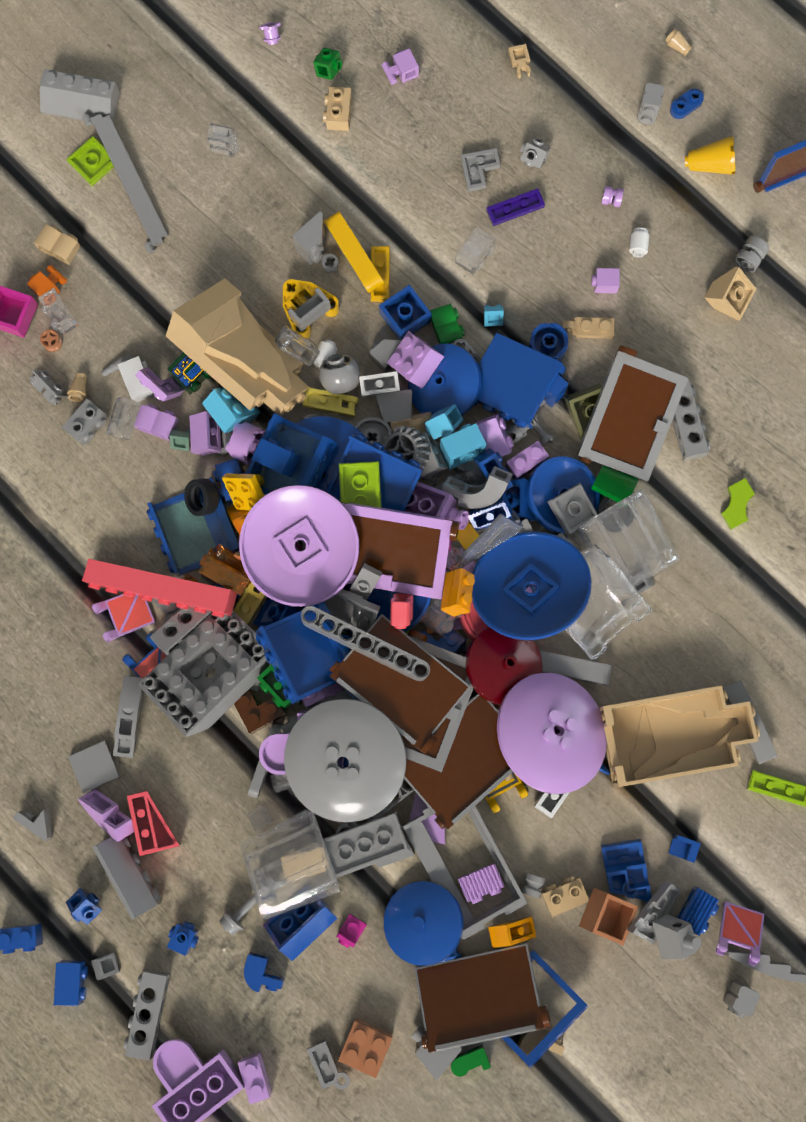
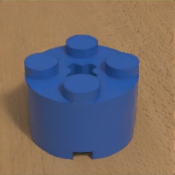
(553, 334)

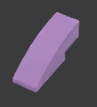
(107, 815)

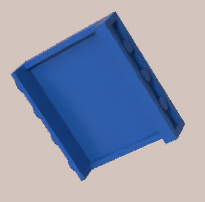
(515, 380)
(397, 474)
(301, 654)

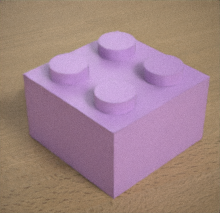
(415, 359)

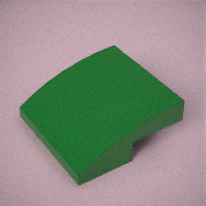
(614, 483)

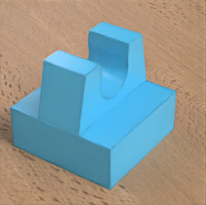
(493, 315)

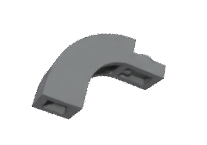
(479, 495)

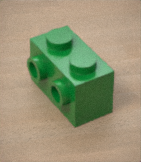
(269, 683)

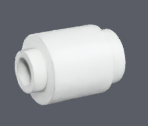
(639, 242)
(326, 349)

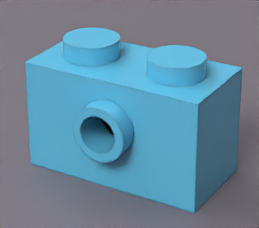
(443, 421)

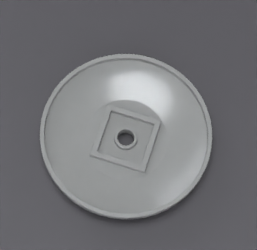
(350, 731)

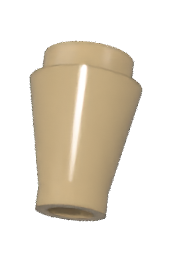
(678, 42)
(77, 390)

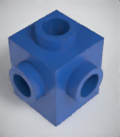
(83, 906)
(177, 942)

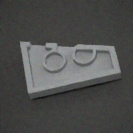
(658, 906)

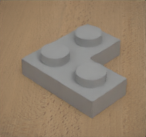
(475, 164)

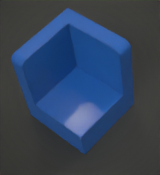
(684, 848)

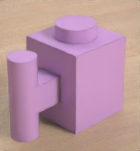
(403, 65)

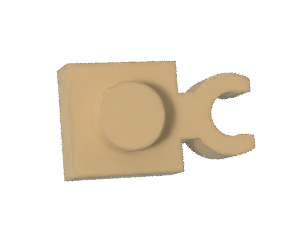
(520, 58)

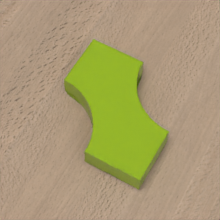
(736, 511)

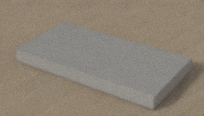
(366, 844)

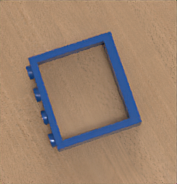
(560, 1028)

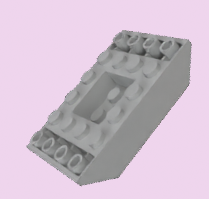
(181, 679)

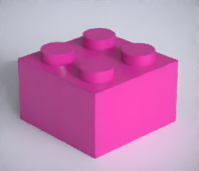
(16, 311)

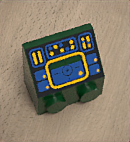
(187, 373)

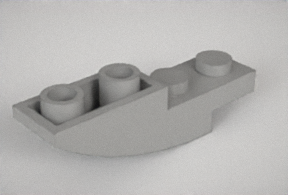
(127, 717)

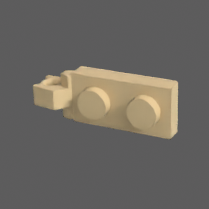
(590, 327)

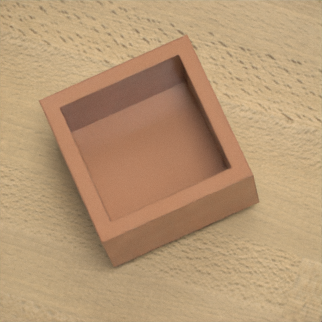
(608, 916)
(365, 1047)

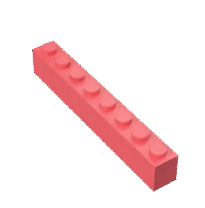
(159, 587)

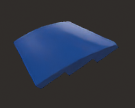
(626, 869)

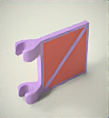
(126, 614)
(741, 928)

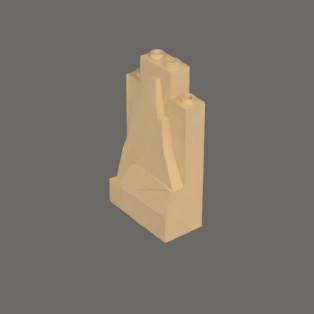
(236, 350)
(675, 735)

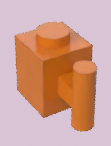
(41, 284)

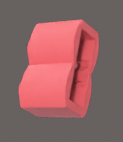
(401, 610)

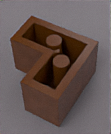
(255, 715)

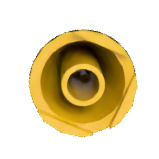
(713, 157)

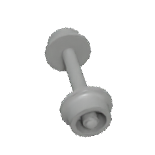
(231, 922)

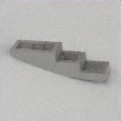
(763, 749)
(774, 969)

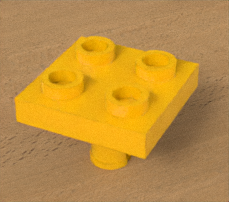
(244, 489)

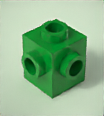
(327, 63)

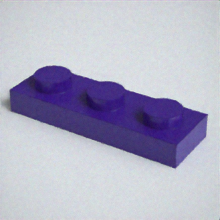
(515, 207)

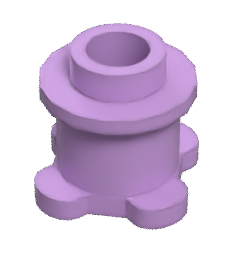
(270, 32)

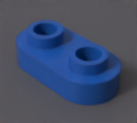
(687, 102)

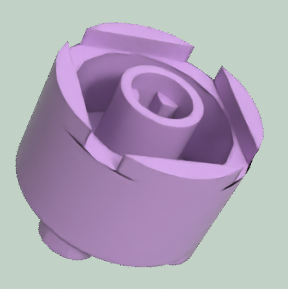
(244, 441)

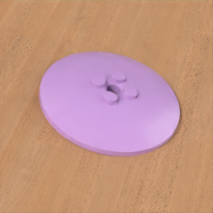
(271, 553)
(529, 740)

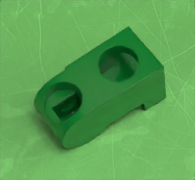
(469, 1060)

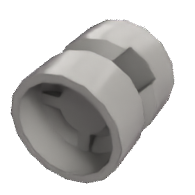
(752, 253)

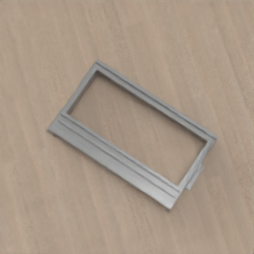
(439, 874)

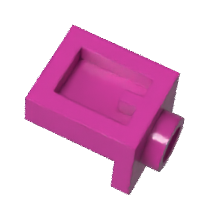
(350, 931)

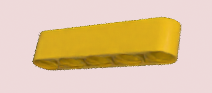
(354, 252)

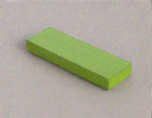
(777, 788)

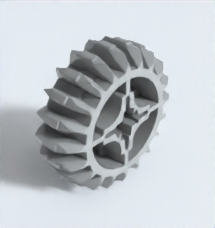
(400, 441)

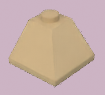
(731, 293)

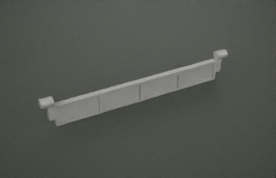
(129, 179)

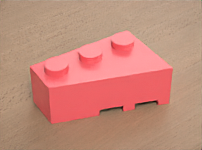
(149, 826)

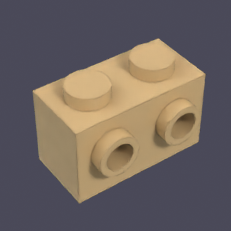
(338, 108)
(564, 896)

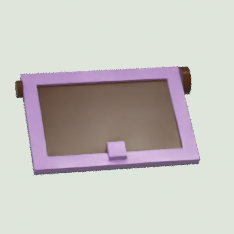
(404, 547)

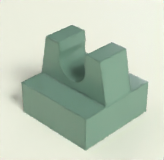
(180, 440)

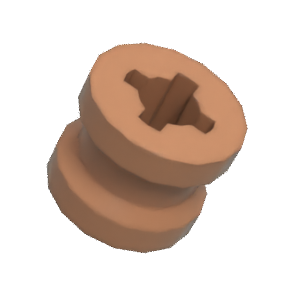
(47, 338)

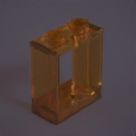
(225, 569)

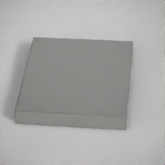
(572, 509)
(94, 766)

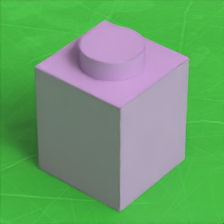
(606, 280)

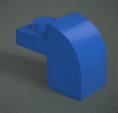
(256, 975)

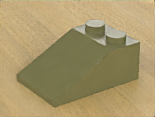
(581, 407)

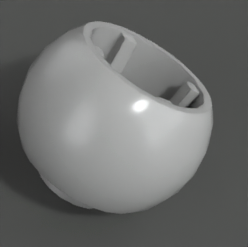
(339, 374)

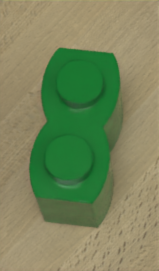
(446, 325)

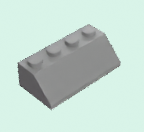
(77, 95)
(127, 876)

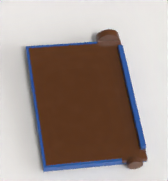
(783, 168)

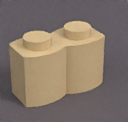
(57, 244)

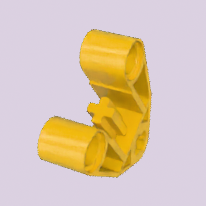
(298, 296)

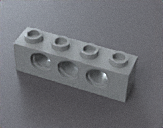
(689, 449)
(176, 622)
(159, 983)

